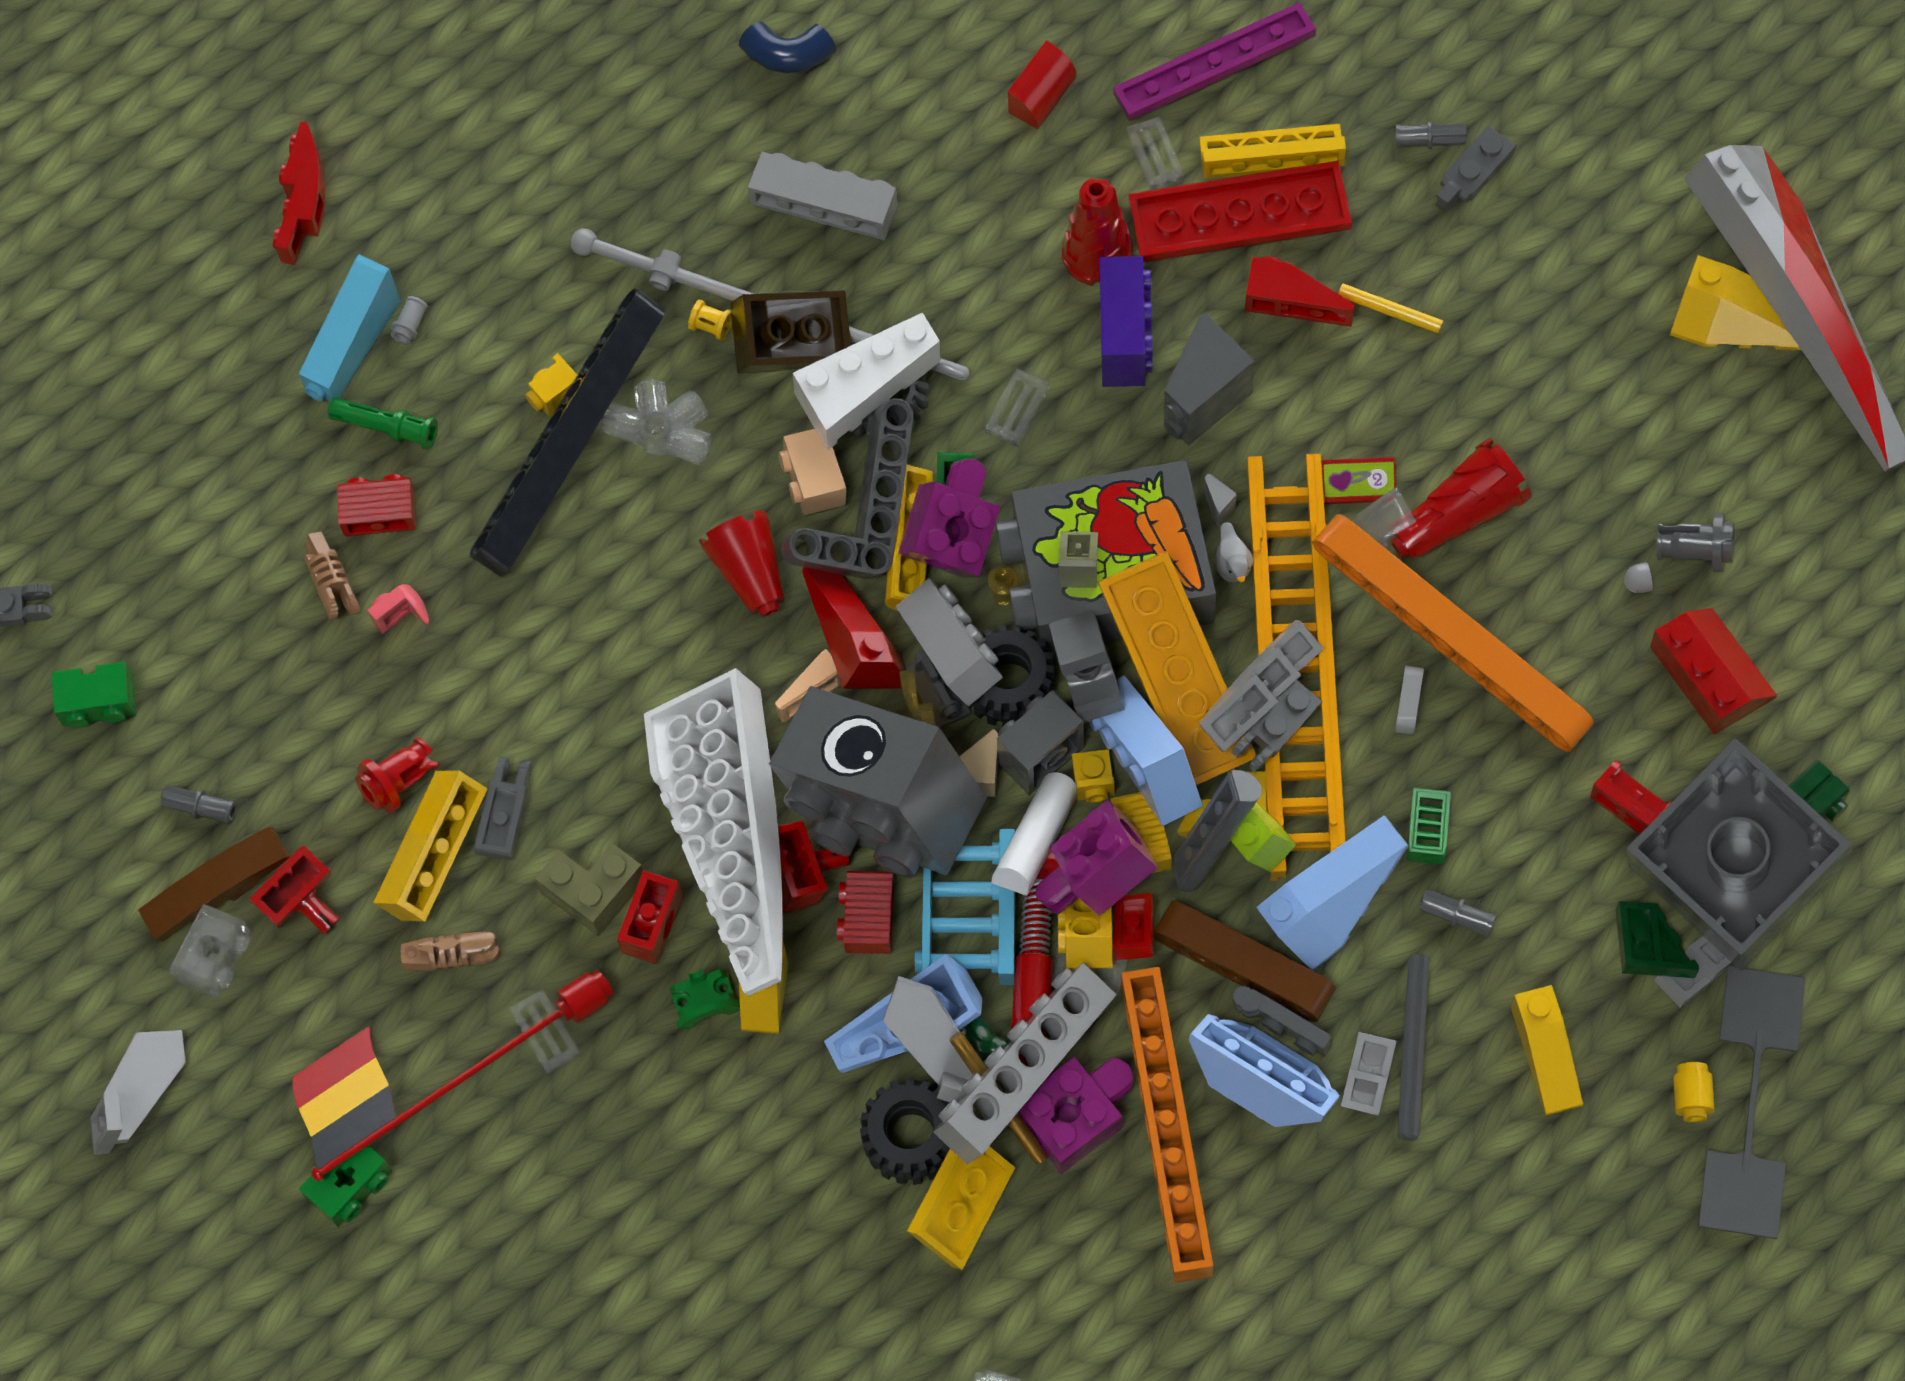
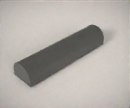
(1215, 829)

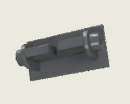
(933, 689)

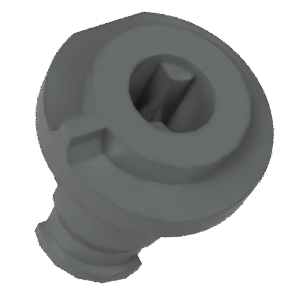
(1698, 542)

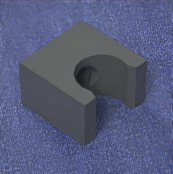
(1086, 666)

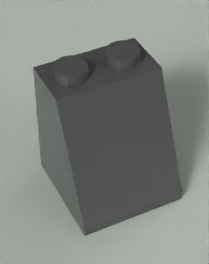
(1206, 382)

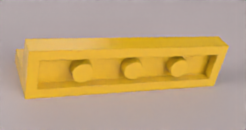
(1268, 156)

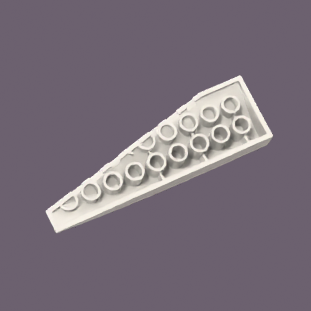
(719, 788)

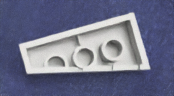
(864, 376)

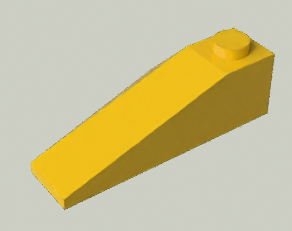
(1728, 309)

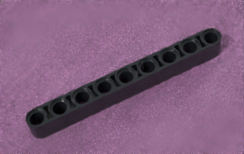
(567, 432)

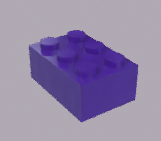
(1125, 321)

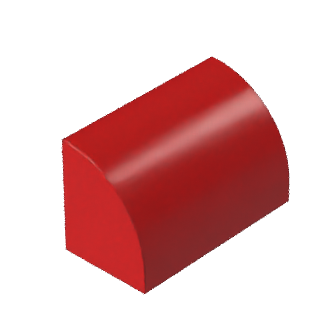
(1041, 85)

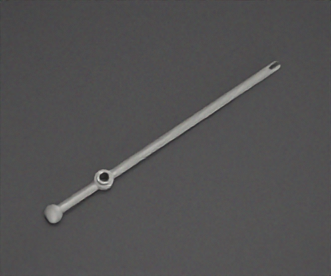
(666, 270)

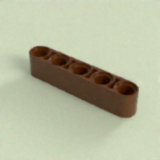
(1244, 960)

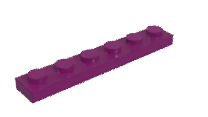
(1214, 61)

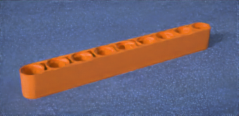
(1453, 633)

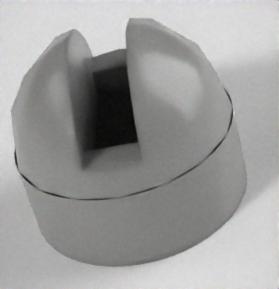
(1639, 578)

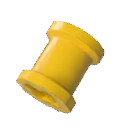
(710, 320)

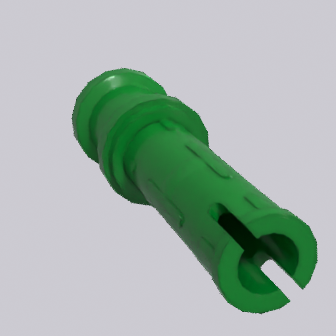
(398, 425)

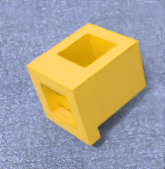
(550, 386)

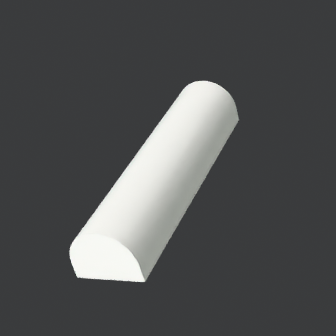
(1036, 833)

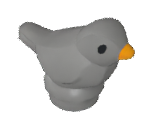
(1232, 556)

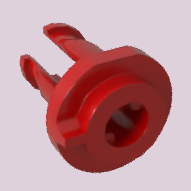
(386, 780)

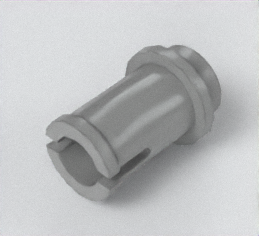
(408, 321)

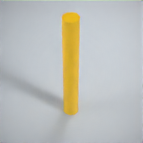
(1391, 308)

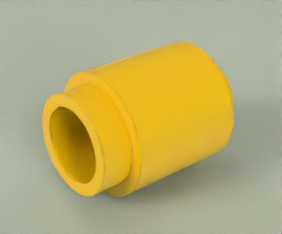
(1693, 1091)

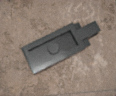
(1474, 168)

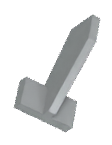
(925, 1030)
(136, 1087)

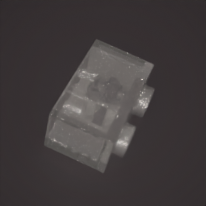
(209, 933)

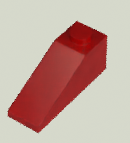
(1287, 291)

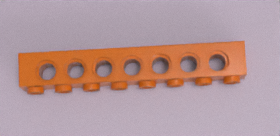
(1167, 1125)

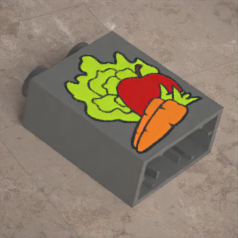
(1135, 519)

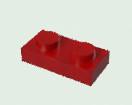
(1133, 927)

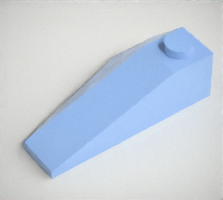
(1328, 898)
(869, 1038)

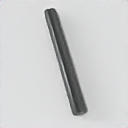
(1413, 1047)

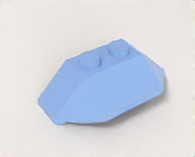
(1261, 1073)

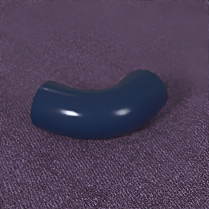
(787, 54)

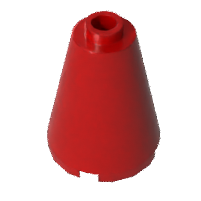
(747, 561)

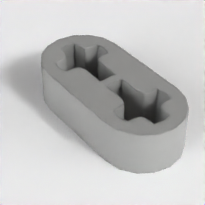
(1409, 700)

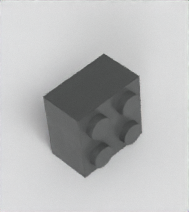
(1039, 741)

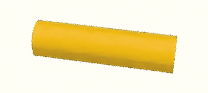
(906, 573)

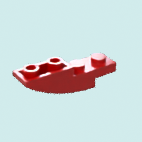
(305, 193)

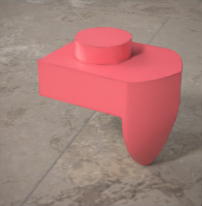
(394, 606)

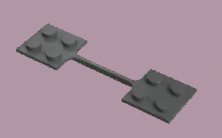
(1740, 1189)

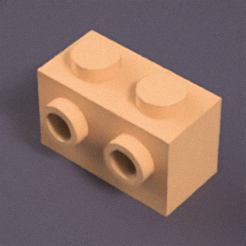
(813, 471)

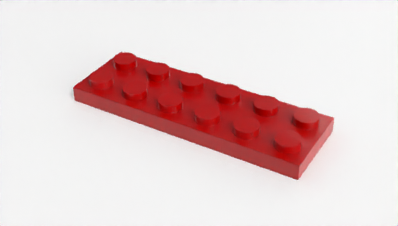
(1239, 211)

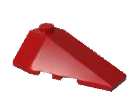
(855, 640)

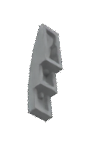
(1260, 685)

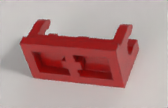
(1627, 798)

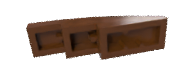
(213, 882)

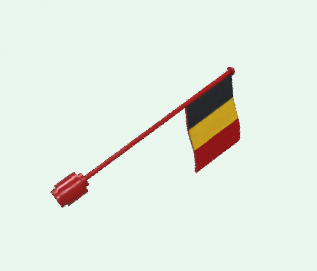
(352, 1105)

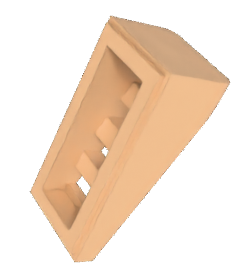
(819, 674)

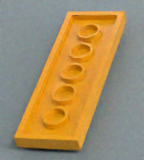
(1171, 658)

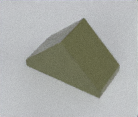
(1078, 559)

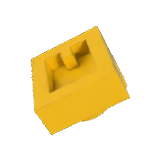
(1093, 776)

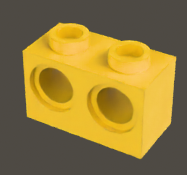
(1085, 936)

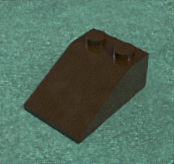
(788, 329)

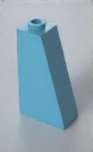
(350, 329)

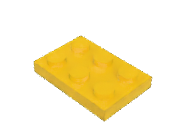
(960, 1205)

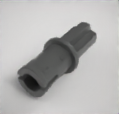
(1430, 135)
(198, 804)
(1457, 912)

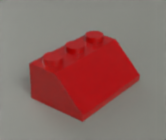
(1711, 668)

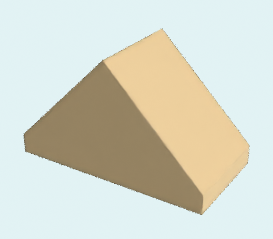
(983, 763)

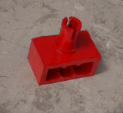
(803, 867)
(295, 890)

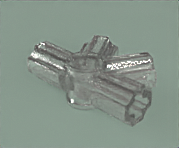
(653, 415)

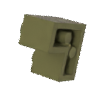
(591, 895)

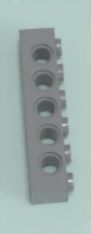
(971, 1136)

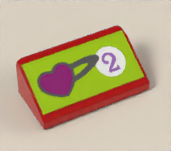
(1357, 479)

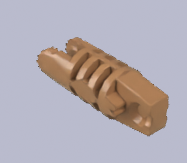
(328, 576)
(450, 951)

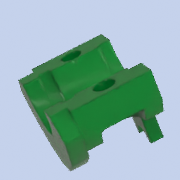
(703, 997)

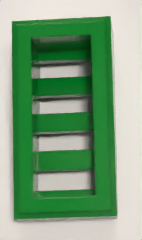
(1423, 852)

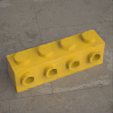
(430, 846)

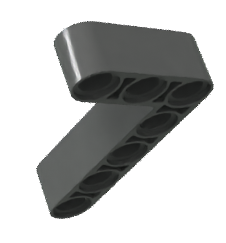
(870, 505)

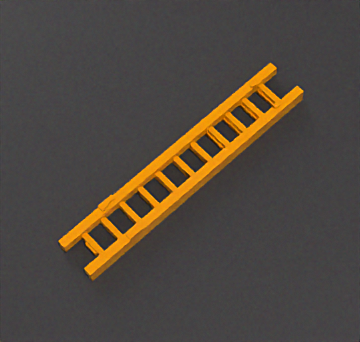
(1324, 664)

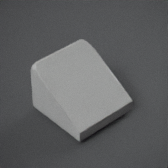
(1219, 498)

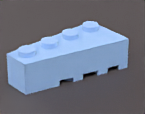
(1149, 756)

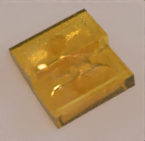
(913, 709)

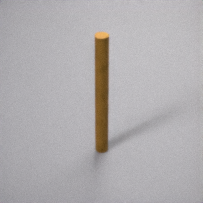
(1017, 1124)

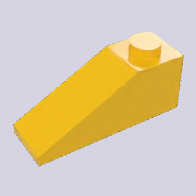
(1547, 1049)

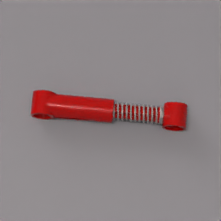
(1033, 967)

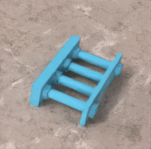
(1001, 924)

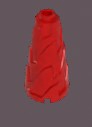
(1095, 231)
(1468, 497)

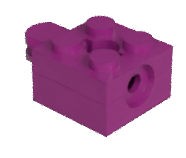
(943, 513)
(1096, 862)
(1076, 1110)

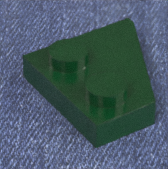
(1649, 943)

